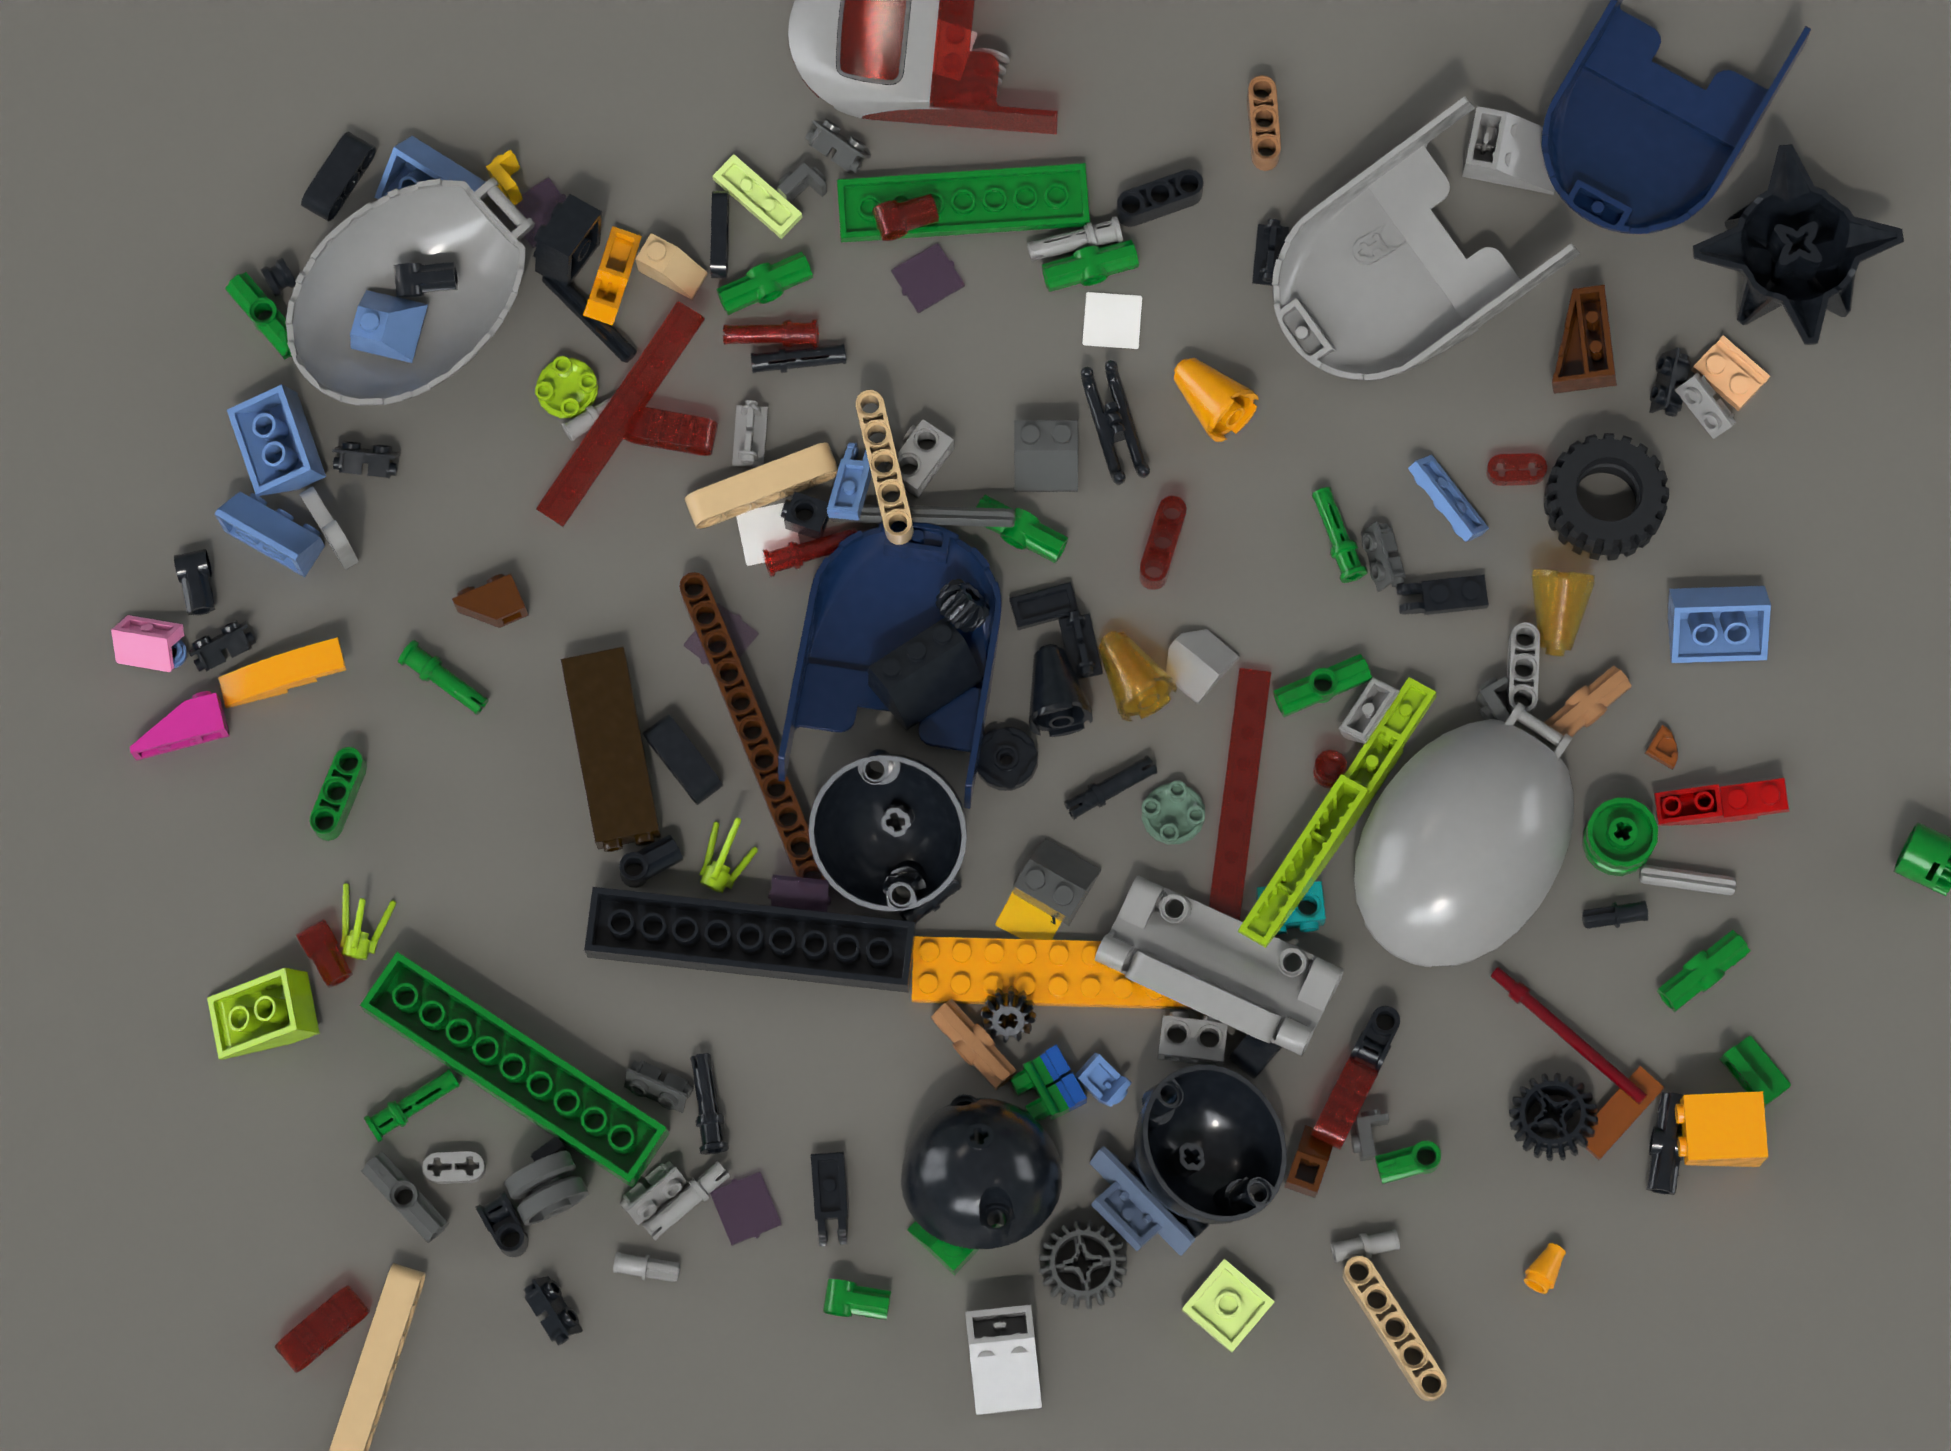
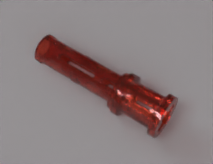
(786, 333)
(796, 554)

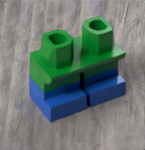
(1053, 1084)

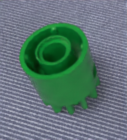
(1926, 859)

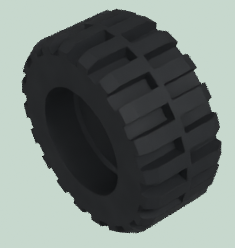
(1623, 461)

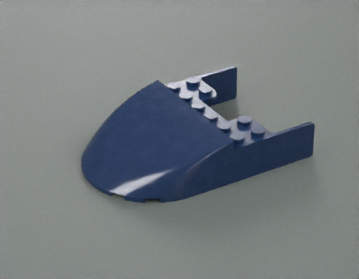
(1640, 142)
(869, 604)

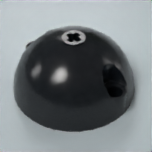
(866, 849)
(1209, 1144)
(977, 1157)

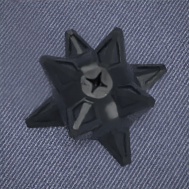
(1796, 249)

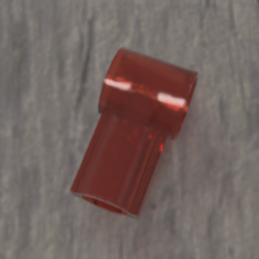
(897, 218)
(321, 947)

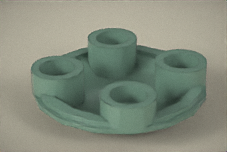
(1173, 813)

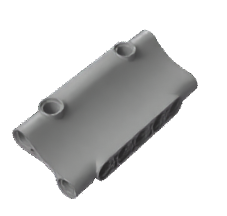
(1216, 968)

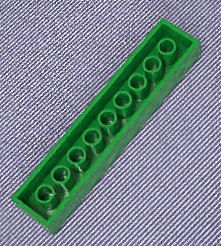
(515, 1069)

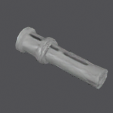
(1090, 235)

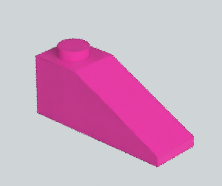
(187, 725)

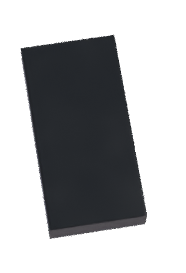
(1043, 605)

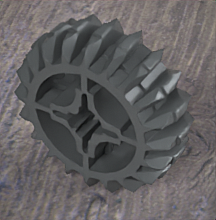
(1067, 1265)

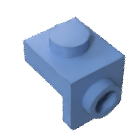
(1102, 1080)

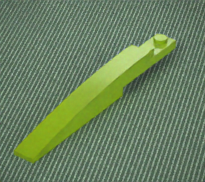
(1338, 814)

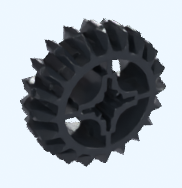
(1563, 1109)

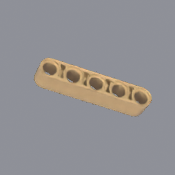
(884, 452)
(761, 485)
(1395, 1345)

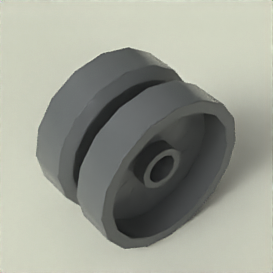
(546, 1187)

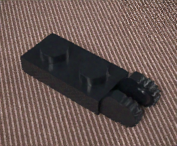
(1445, 595)
(829, 1194)

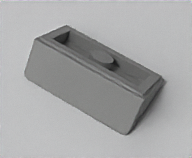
(1368, 711)

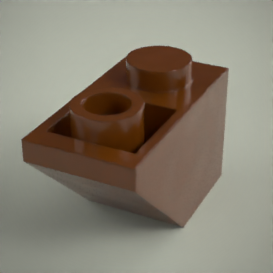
(493, 603)
(1308, 1164)

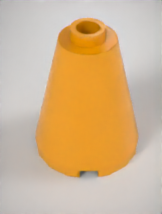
(1215, 398)

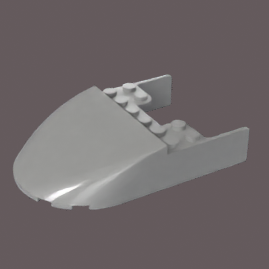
(1412, 301)

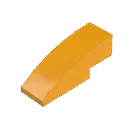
(612, 275)

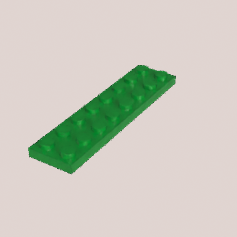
(971, 200)

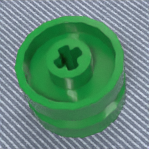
(1631, 821)

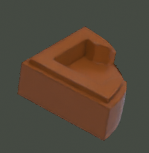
(1664, 748)

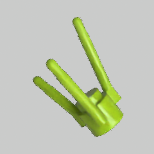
(717, 875)
(356, 942)

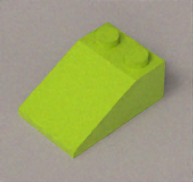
(263, 1013)

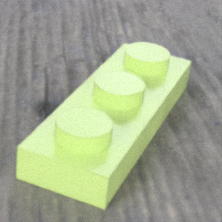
(757, 196)

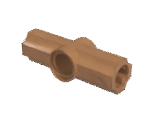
(1590, 702)
(973, 1044)

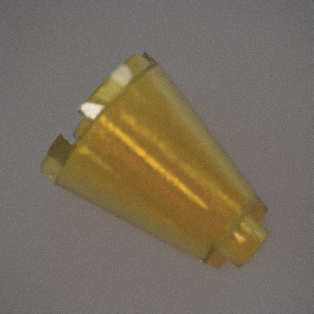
(1560, 607)
(1134, 677)

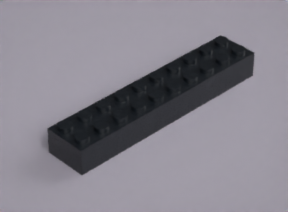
(750, 939)

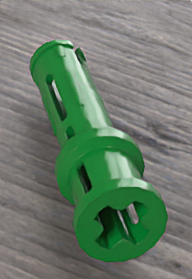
(1342, 547)
(431, 669)
(397, 1112)

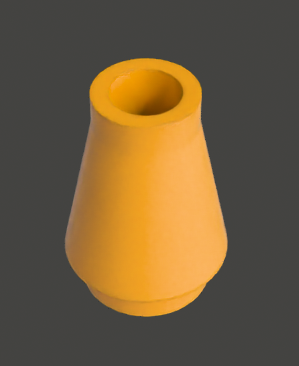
(1544, 1270)

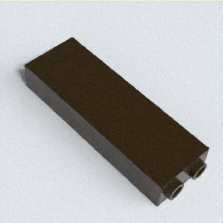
(611, 749)

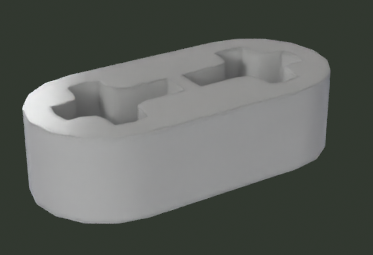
(454, 1159)

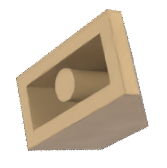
(670, 266)

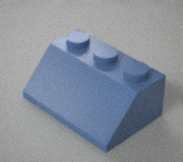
(416, 162)
(276, 442)
(271, 532)
(1718, 624)

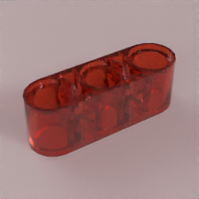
(673, 432)
(1158, 556)
(1344, 1103)
(322, 1329)

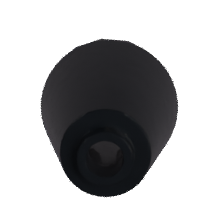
(1056, 695)

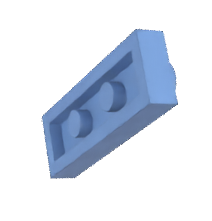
(1448, 498)

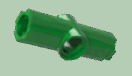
(1090, 265)
(764, 283)
(253, 303)
(1028, 532)
(1340, 676)
(1703, 970)

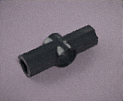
(1664, 1147)

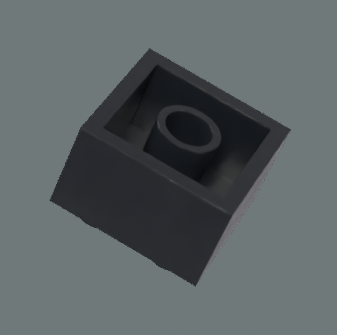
(567, 240)

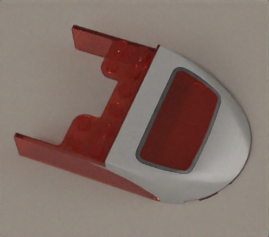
(903, 64)

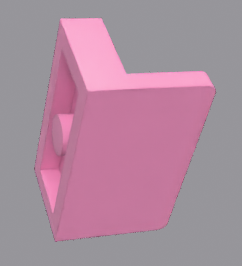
(146, 642)

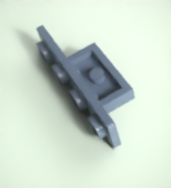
(1133, 1208)

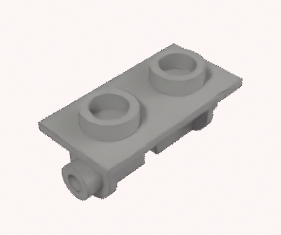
(1711, 413)
(750, 435)
(665, 1184)

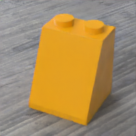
(1722, 1129)

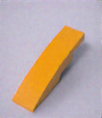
(282, 672)

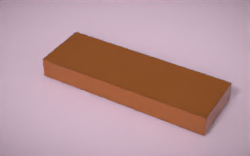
(1620, 1113)

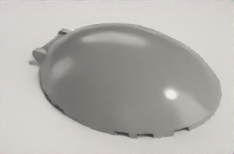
(408, 225)
(1465, 841)

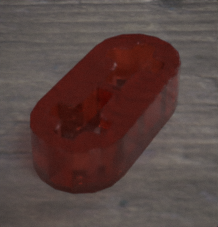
(1516, 476)

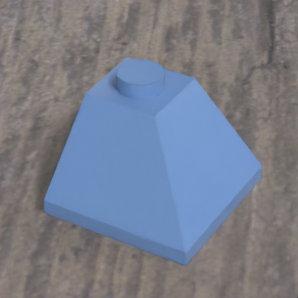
(387, 326)

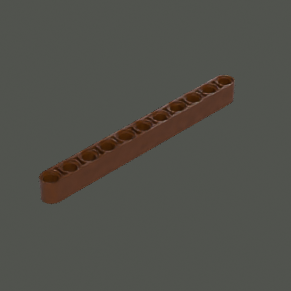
(748, 718)

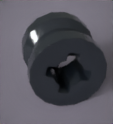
(278, 277)

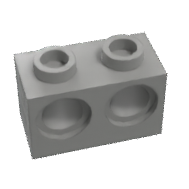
(926, 461)
(1192, 1049)

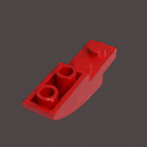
(1721, 804)

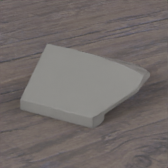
(1198, 662)

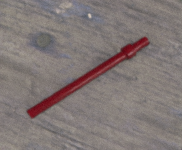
(1520, 993)

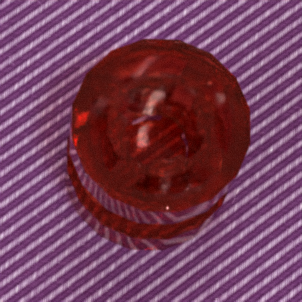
(1331, 763)

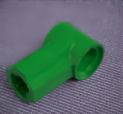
(1404, 1162)
(848, 1299)

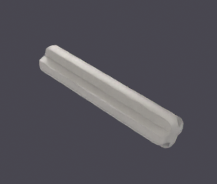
(1687, 880)

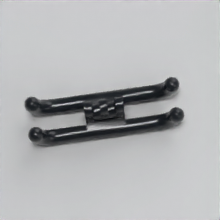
(1114, 423)

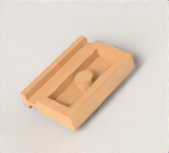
(1731, 373)

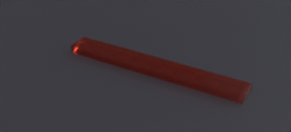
(620, 413)
(1239, 792)

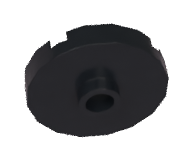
(1003, 743)

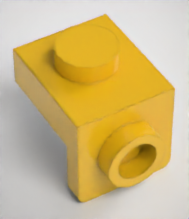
(501, 169)

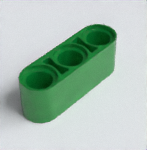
(335, 779)

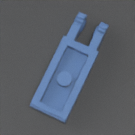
(850, 486)

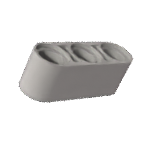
(1524, 656)

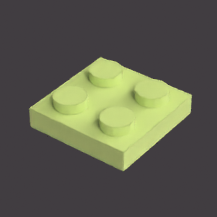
(1228, 1305)

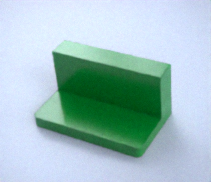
(1755, 1070)

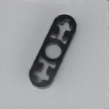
(719, 234)

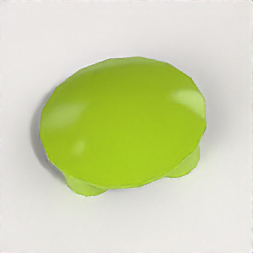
(566, 387)

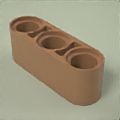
(1266, 109)

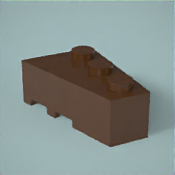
(1586, 345)

